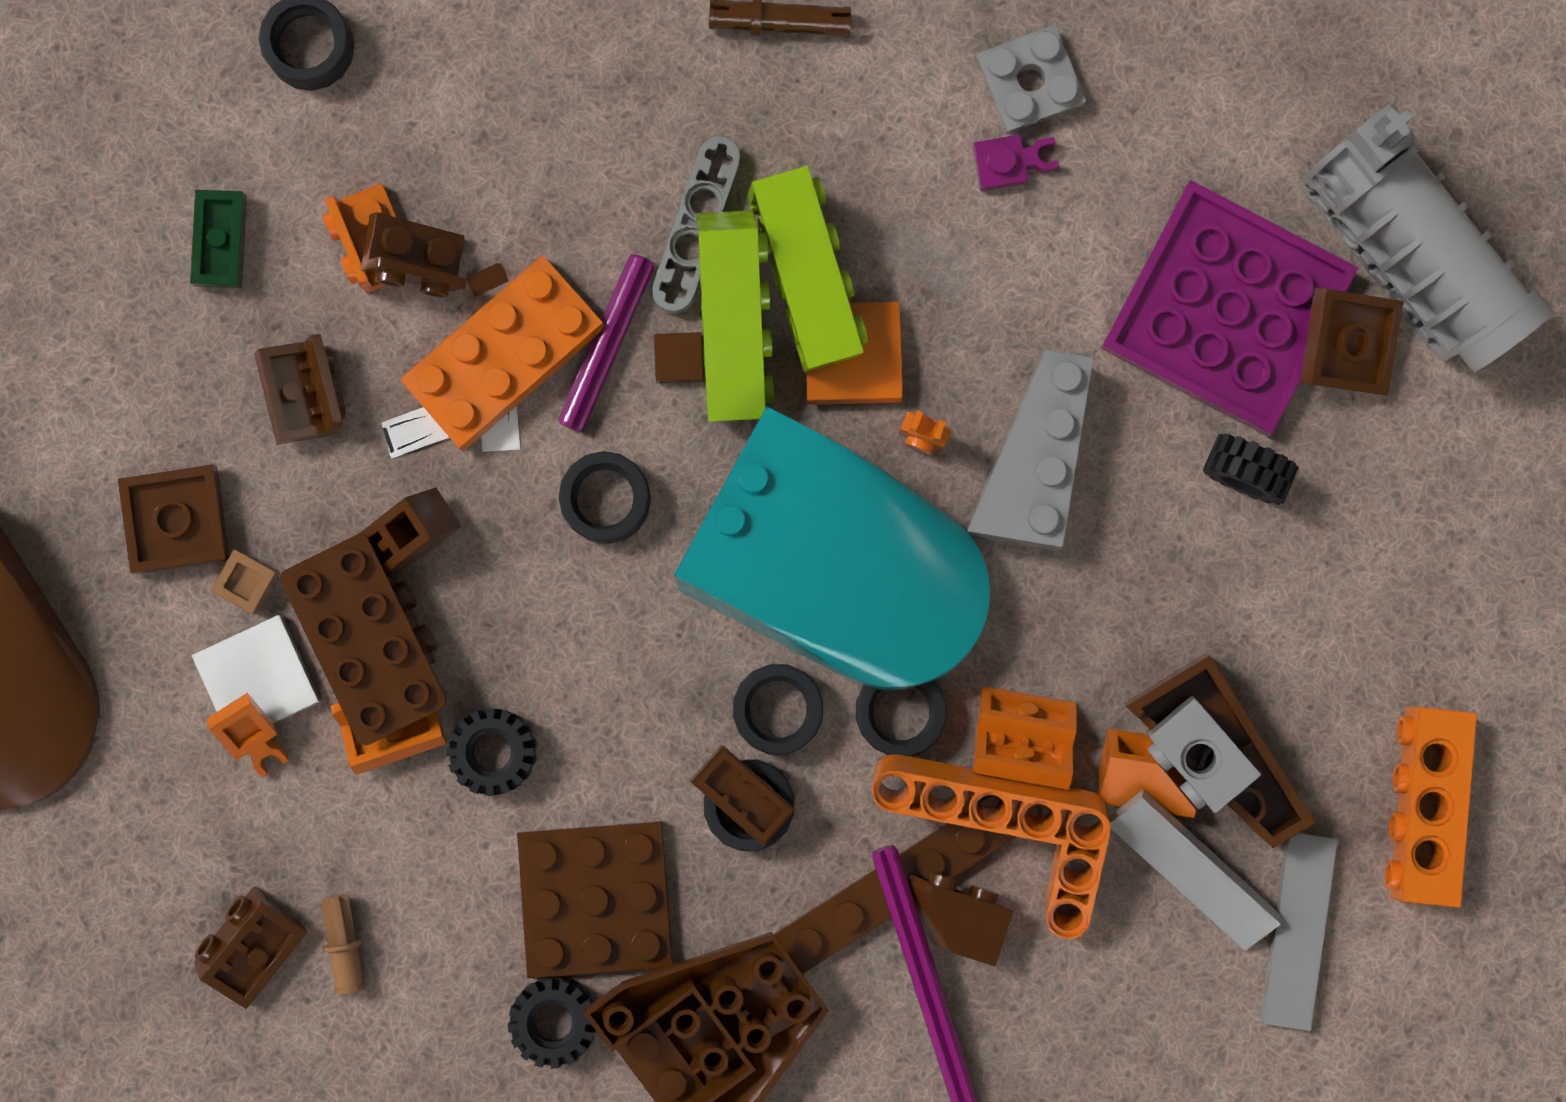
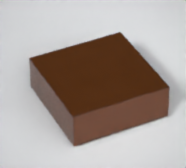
(678, 357)

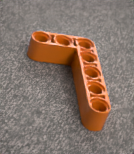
(1010, 819)

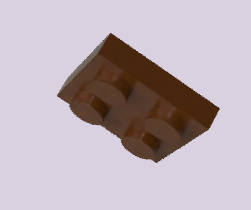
(1351, 341)
(173, 519)

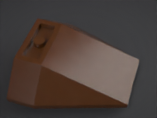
(712, 1023)

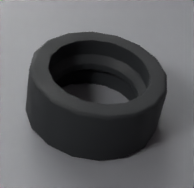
(315, 77)
(583, 468)
(811, 695)
(914, 745)
(744, 841)

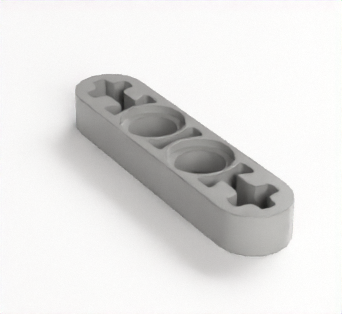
(686, 223)

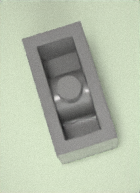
(1223, 778)

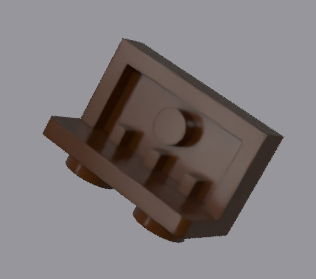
(300, 390)

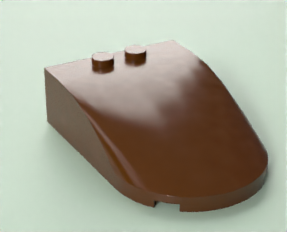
(44, 691)

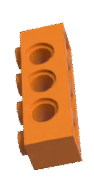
(1446, 830)

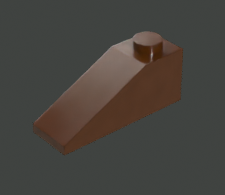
(411, 529)

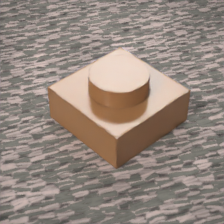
(244, 582)

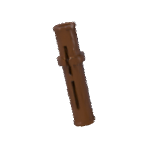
(778, 17)

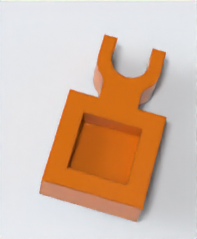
(924, 433)
(246, 729)

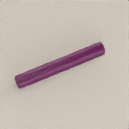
(607, 343)

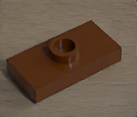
(742, 795)

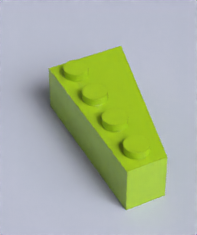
(807, 268)
(732, 315)

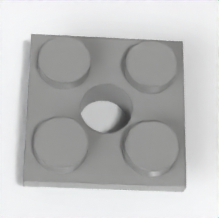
(1039, 52)

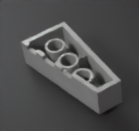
(1036, 466)

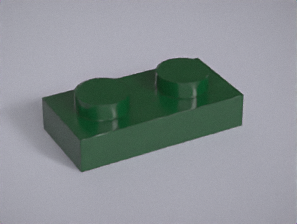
(218, 238)

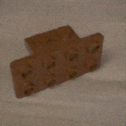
(366, 638)

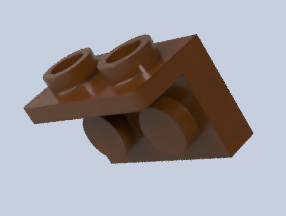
(413, 254)
(247, 948)

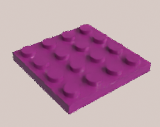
(1225, 307)

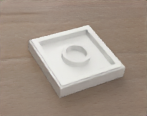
(260, 663)

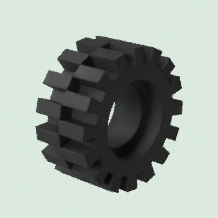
(1250, 469)
(464, 741)
(523, 1026)

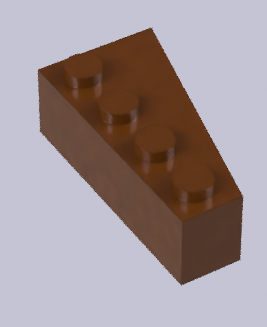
(1267, 803)

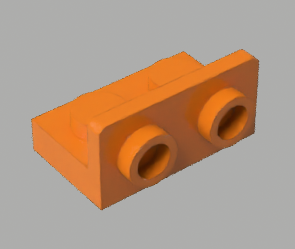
(349, 222)

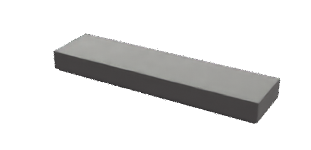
(1194, 870)
(1299, 939)

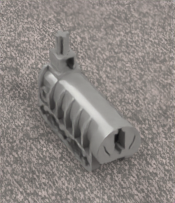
(1422, 244)

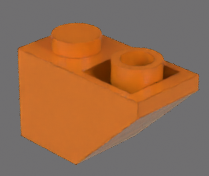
(1129, 768)

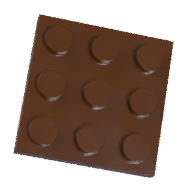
(594, 899)

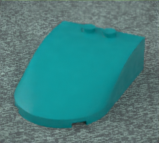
(838, 561)

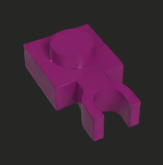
(1005, 162)

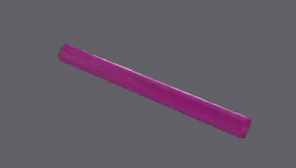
(924, 974)

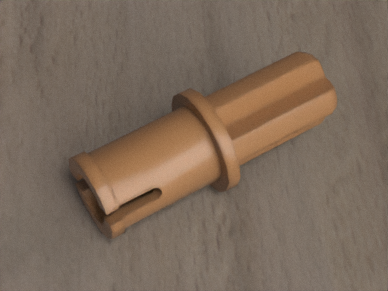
(342, 944)

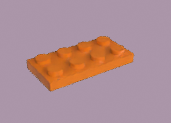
(502, 353)

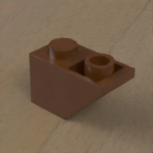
(959, 920)

